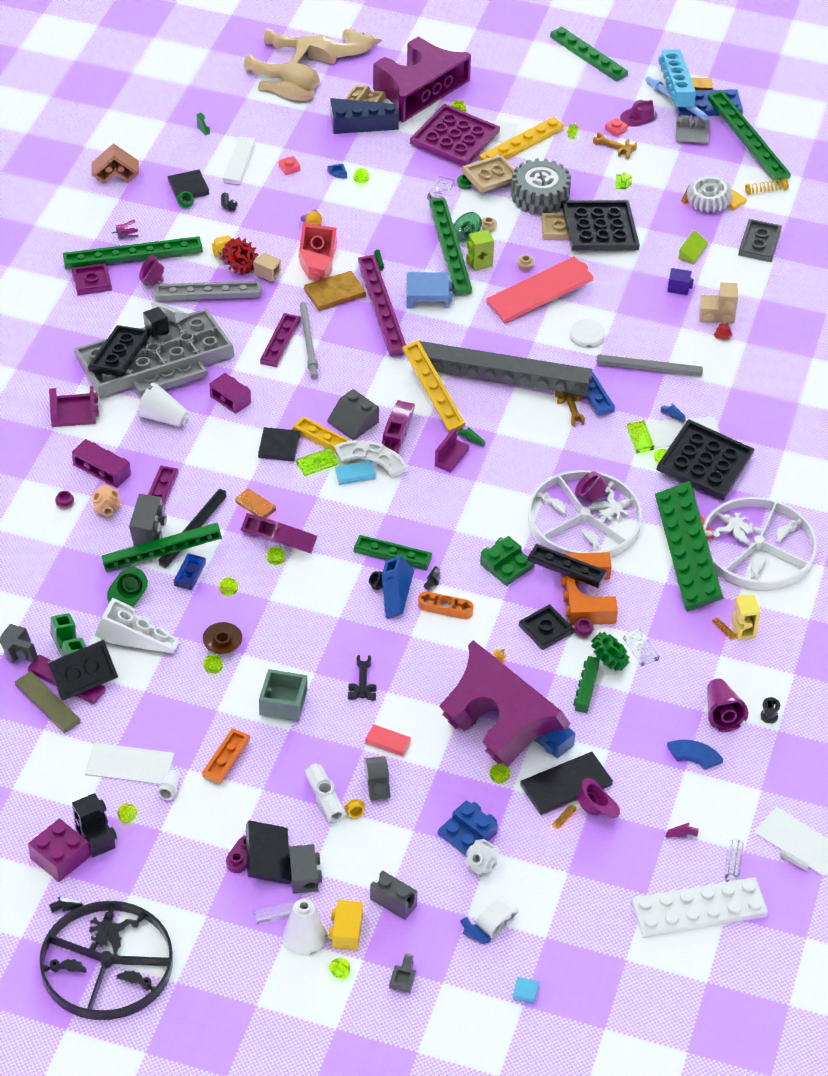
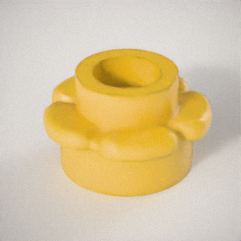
(355, 808)

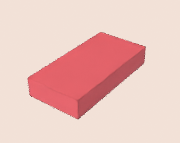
(388, 740)

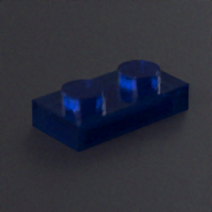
(189, 571)

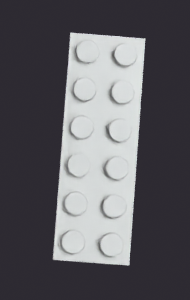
(699, 907)

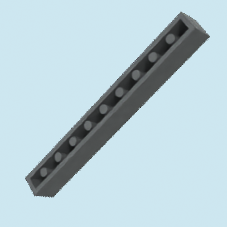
(509, 369)

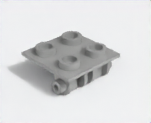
(691, 130)

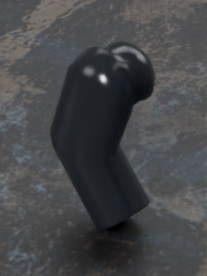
(225, 203)

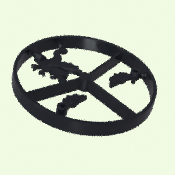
(105, 928)

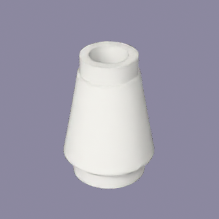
(168, 786)

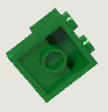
(505, 560)

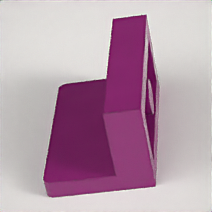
(450, 452)

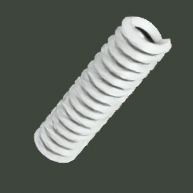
(791, 858)

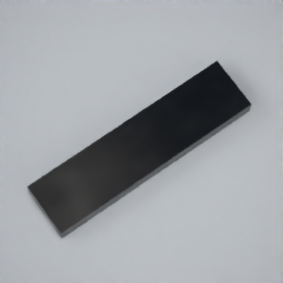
(567, 565)

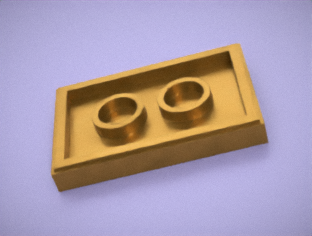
(334, 290)

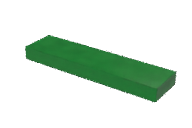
(387, 550)

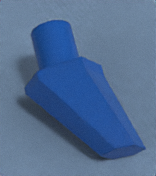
(673, 412)
(474, 931)

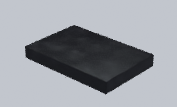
(82, 670)
(267, 852)

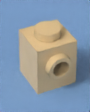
(267, 266)

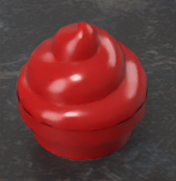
(723, 331)

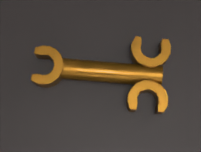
(622, 149)
(570, 398)

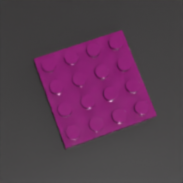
(454, 135)

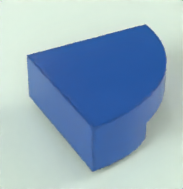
(337, 170)

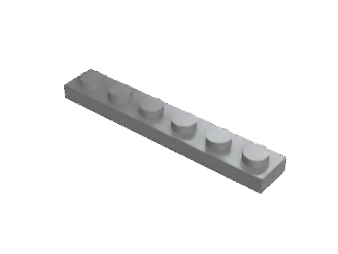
(208, 290)

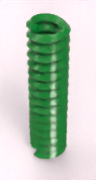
(379, 259)

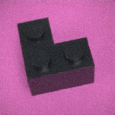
(92, 824)

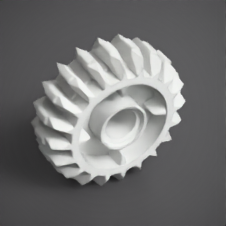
(709, 194)

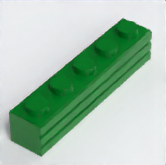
(586, 684)

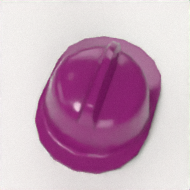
(640, 113)
(151, 271)
(591, 487)
(596, 800)

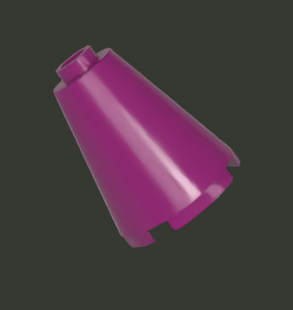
(725, 707)

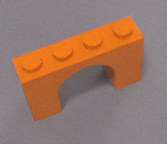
(596, 609)

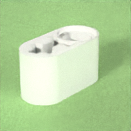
(497, 917)

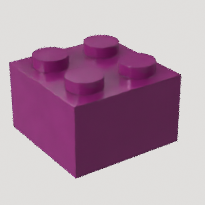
(59, 850)

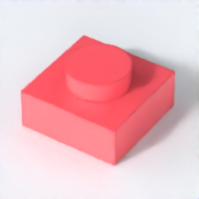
(616, 127)
(289, 165)

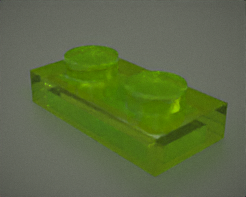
(316, 462)

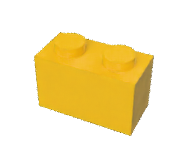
(347, 925)

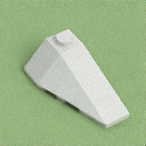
(124, 627)

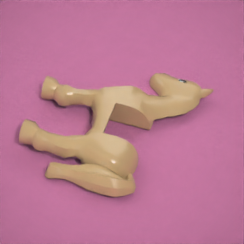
(299, 79)

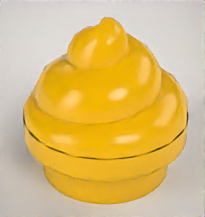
(314, 218)

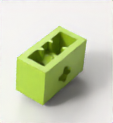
(480, 250)

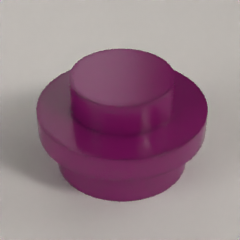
(64, 499)
(583, 627)

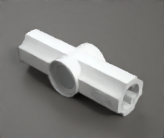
(324, 792)

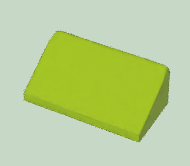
(692, 247)

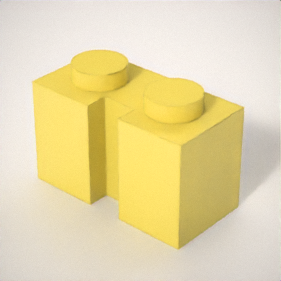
(746, 616)

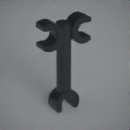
(363, 689)

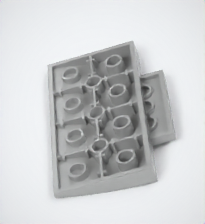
(165, 359)

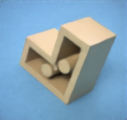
(720, 307)

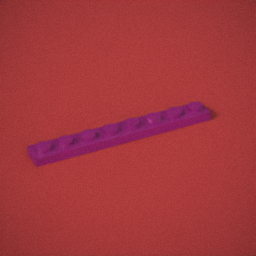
(381, 304)

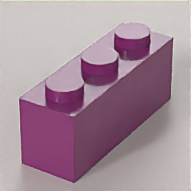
(101, 463)

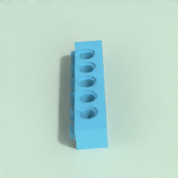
(677, 78)

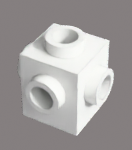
(482, 856)

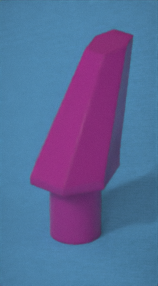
(682, 831)

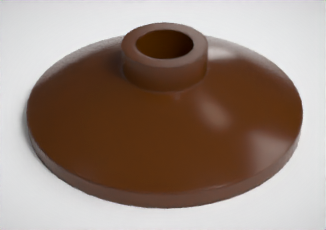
(222, 637)

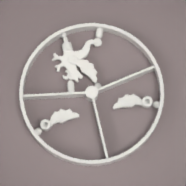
(605, 509)
(739, 527)

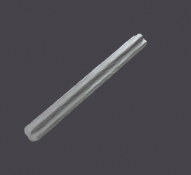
(649, 365)

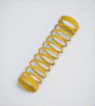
(785, 184)

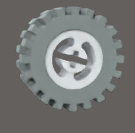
(540, 186)

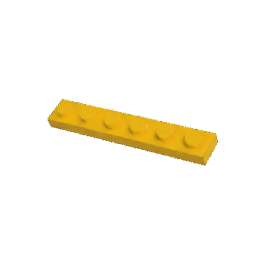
(525, 139)
(433, 386)

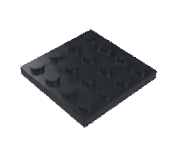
(600, 225)
(705, 459)

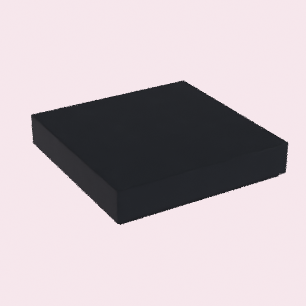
(188, 181)
(279, 444)
(546, 627)

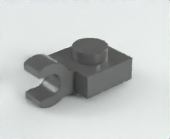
(403, 976)

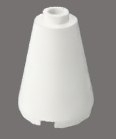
(162, 407)
(304, 929)

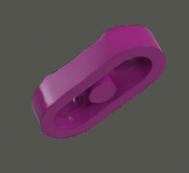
(238, 851)

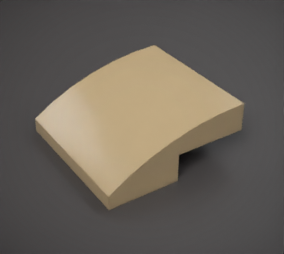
(363, 93)

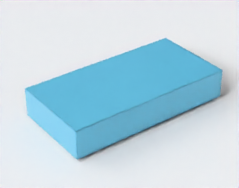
(355, 472)

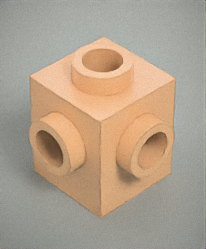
(106, 500)

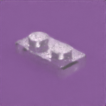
(641, 647)

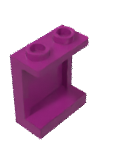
(73, 409)

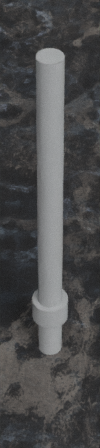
(312, 362)

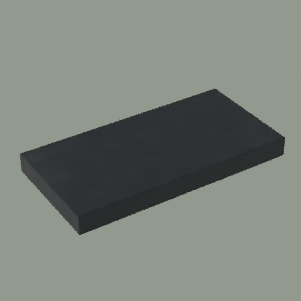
(119, 350)
(563, 782)

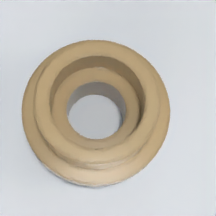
(489, 223)
(525, 262)

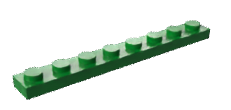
(748, 136)
(450, 246)
(132, 252)

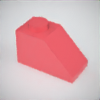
(315, 265)

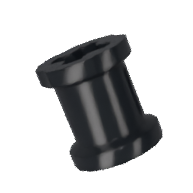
(768, 707)

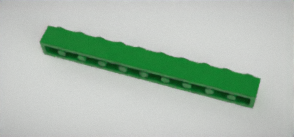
(161, 547)

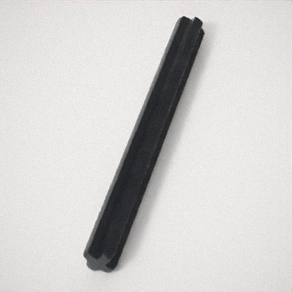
(197, 521)

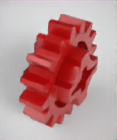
(239, 255)

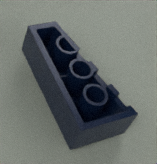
(362, 116)

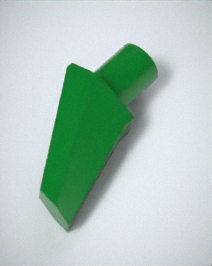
(471, 436)

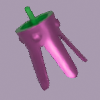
(121, 232)

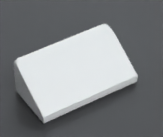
(173, 314)

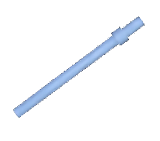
(658, 86)

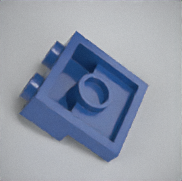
(467, 825)

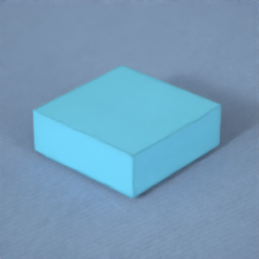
(525, 990)

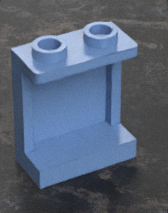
(428, 287)

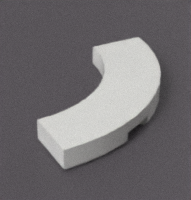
(372, 452)

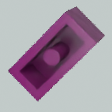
(230, 393)

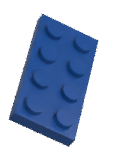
(704, 105)

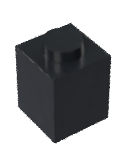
(156, 321)

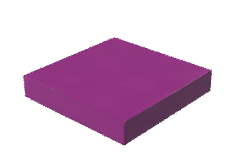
(91, 279)

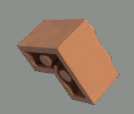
(114, 161)

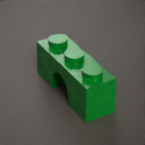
(64, 634)

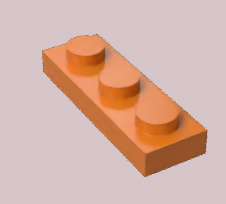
(226, 756)

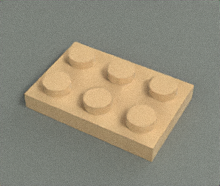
(489, 173)

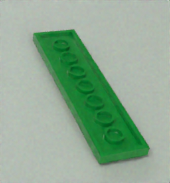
(688, 546)

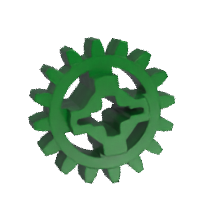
(610, 651)

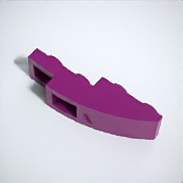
(397, 425)
(279, 533)

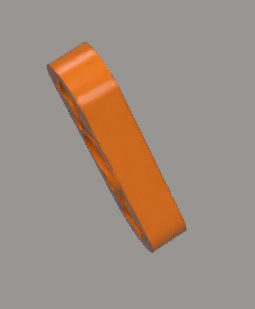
(450, 611)

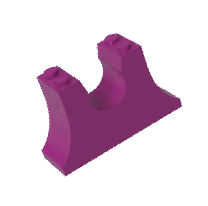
(426, 78)
(494, 687)

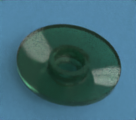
(467, 224)

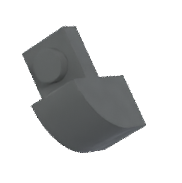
(17, 644)
(377, 777)

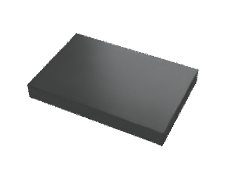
(760, 240)

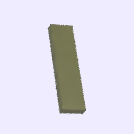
(47, 702)

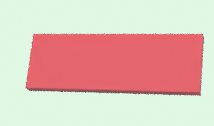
(539, 289)

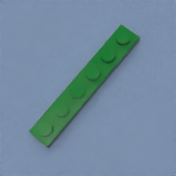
(589, 53)

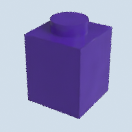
(680, 281)

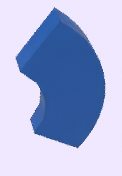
(695, 752)

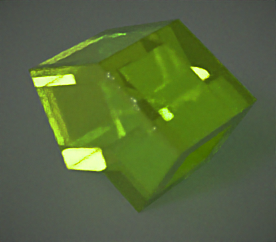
(623, 181)

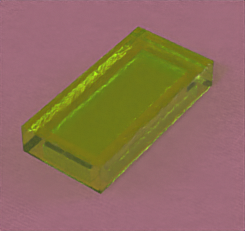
(640, 436)

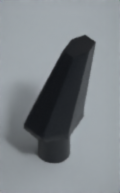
(433, 578)
(65, 904)

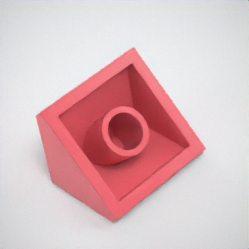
(319, 239)

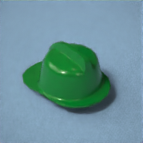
(128, 586)

